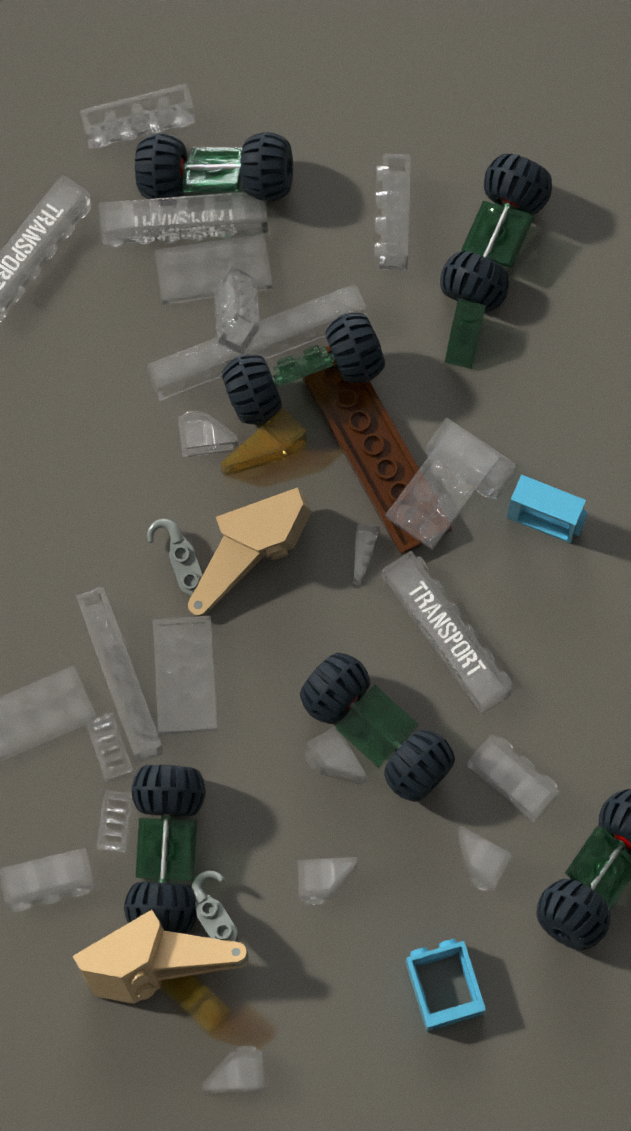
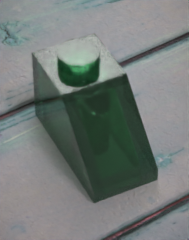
(465, 333)

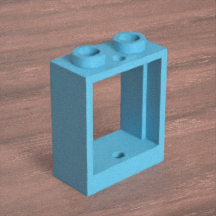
(547, 509)
(455, 1014)

